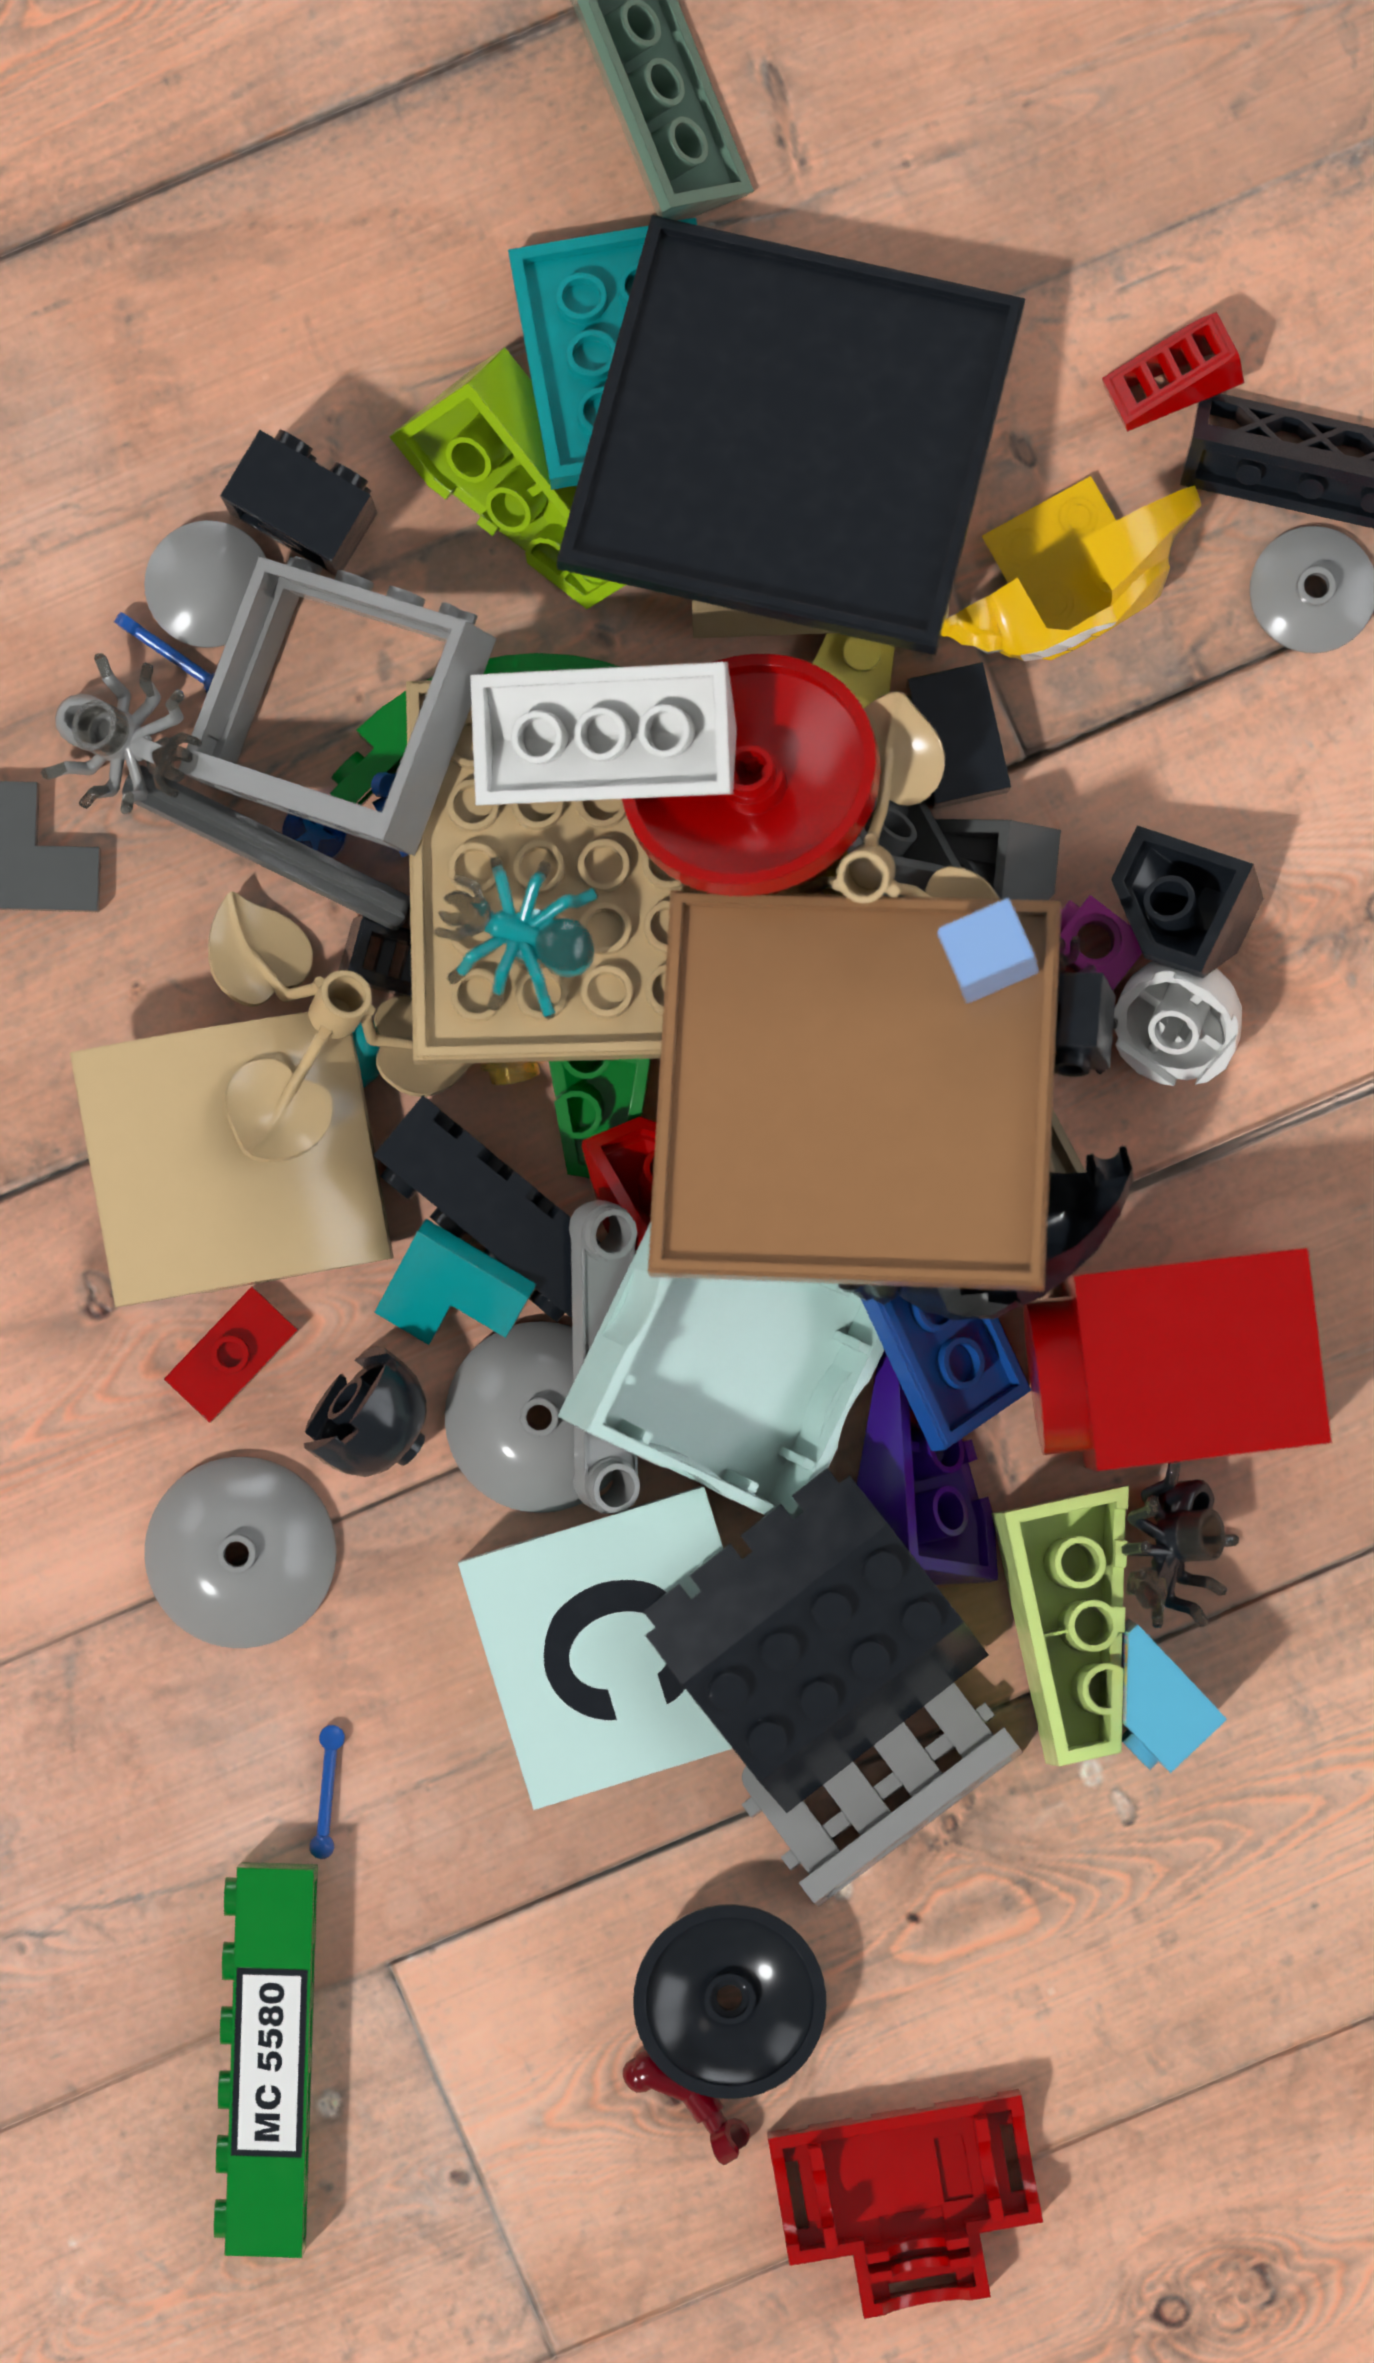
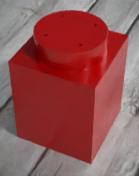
(1179, 1362)

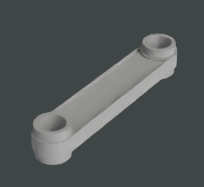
(595, 1281)

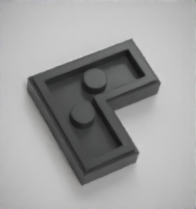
(41, 875)

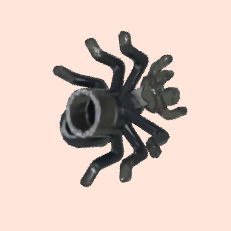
(1183, 1533)

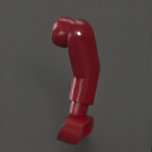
(725, 2135)

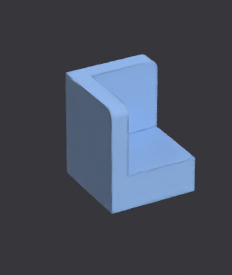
(988, 950)

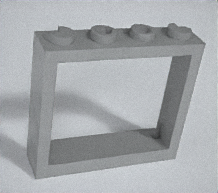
(248, 664)

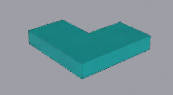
(447, 1273)

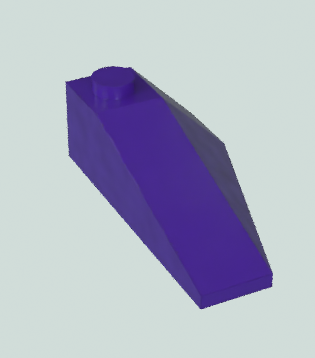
(925, 1492)

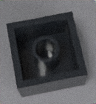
(299, 501)

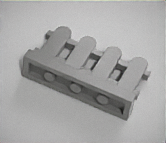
(865, 1806)

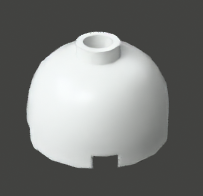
(1177, 1024)

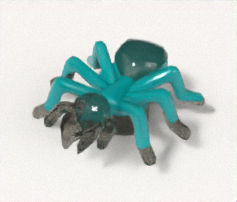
(530, 935)

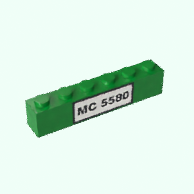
(269, 2059)

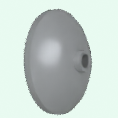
(490, 1424)
(287, 1544)

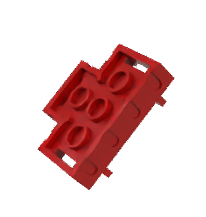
(908, 2195)

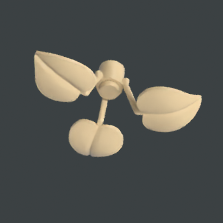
(910, 771)
(267, 1104)

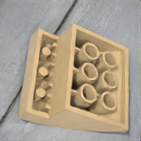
(181, 1196)

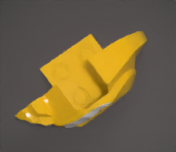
(1072, 572)

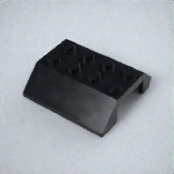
(812, 1638)

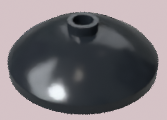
(740, 2047)

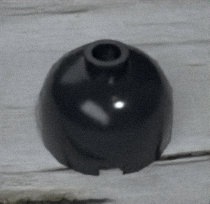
(371, 1419)

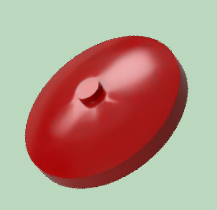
(799, 786)

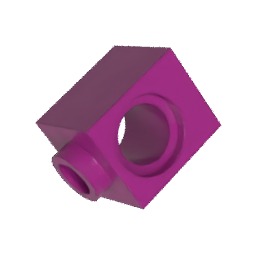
(1124, 946)

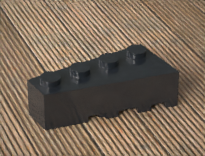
(484, 1199)

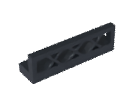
(1278, 473)

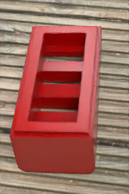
(1184, 347)

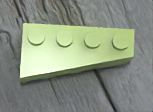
(1070, 1616)

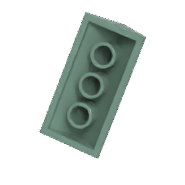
(664, 104)

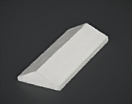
(603, 734)

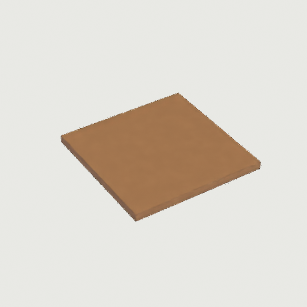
(844, 1099)

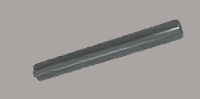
(276, 852)

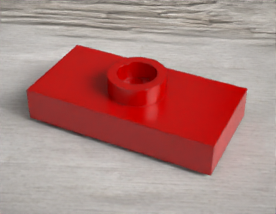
(231, 1354)

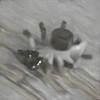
(118, 737)

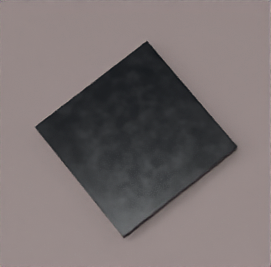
(792, 435)

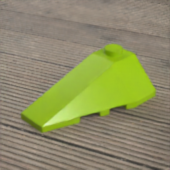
(489, 453)

